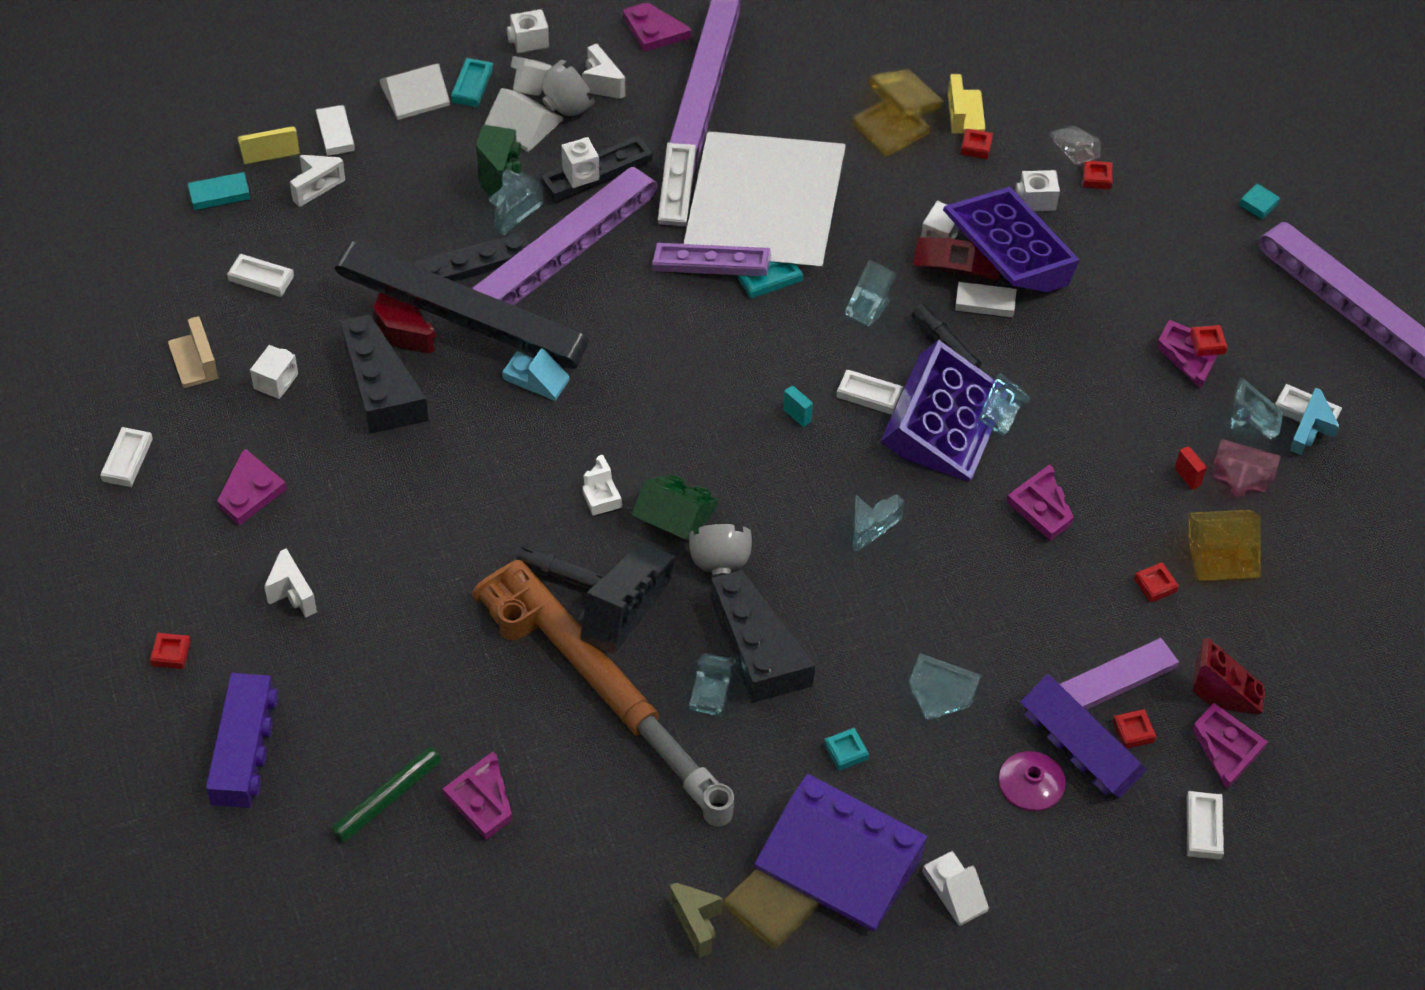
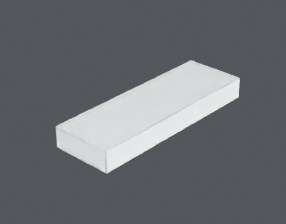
(677, 184)

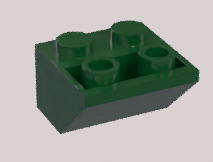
(496, 152)
(674, 505)

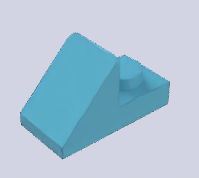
(536, 374)
(1316, 419)

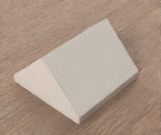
(416, 91)
(525, 115)

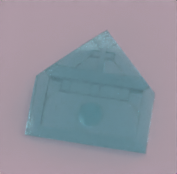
(515, 200)
(942, 686)

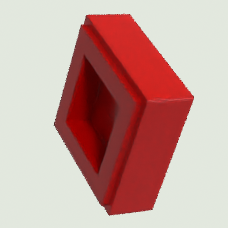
(976, 143)
(1097, 175)
(1208, 340)
(1190, 467)
(1156, 582)
(170, 651)
(1134, 729)

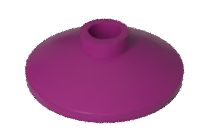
(1030, 792)

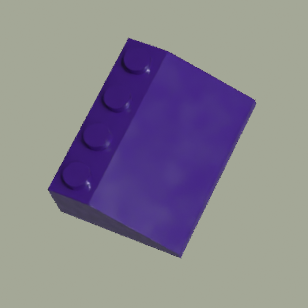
(1015, 240)
(940, 414)
(841, 852)

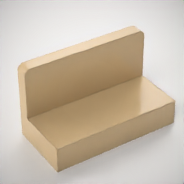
(193, 356)

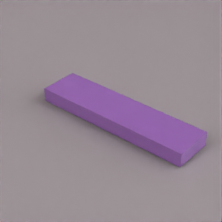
(711, 259)
(1121, 674)

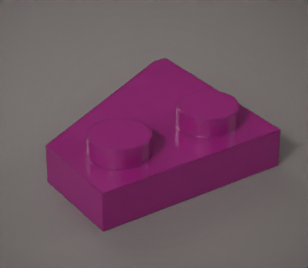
(654, 27)
(1178, 347)
(249, 488)
(1042, 503)
(1227, 743)
(481, 796)

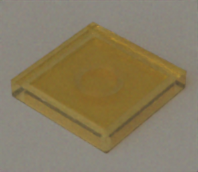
(905, 92)
(889, 129)
(770, 907)

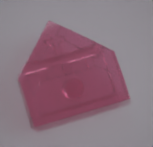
(1245, 467)

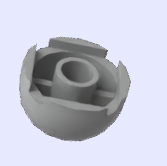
(565, 91)
(720, 548)

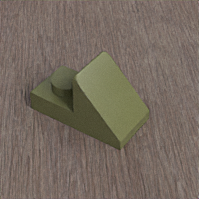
(694, 911)

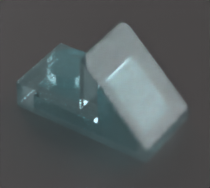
(870, 293)
(1003, 404)
(1257, 409)
(871, 523)
(712, 683)

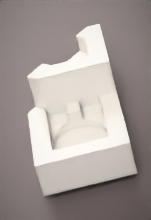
(600, 490)

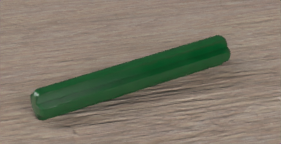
(386, 794)

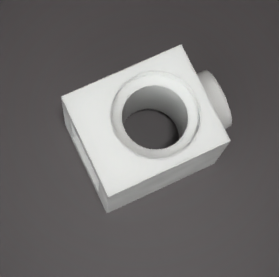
(528, 31)
(580, 162)
(1039, 189)
(939, 224)
(274, 371)

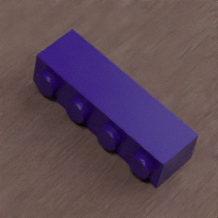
(1083, 736)
(241, 740)

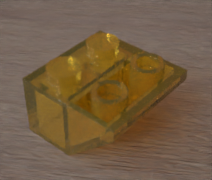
(1225, 544)

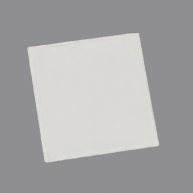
(766, 195)

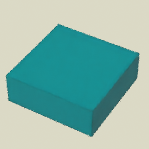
(1259, 201)
(797, 406)
(846, 749)

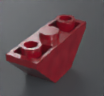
(953, 257)
(403, 325)
(1225, 681)

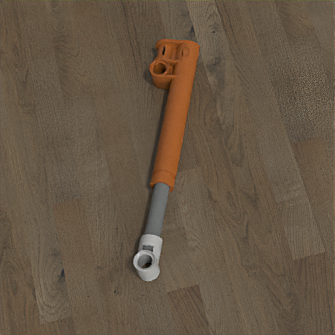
(520, 595)

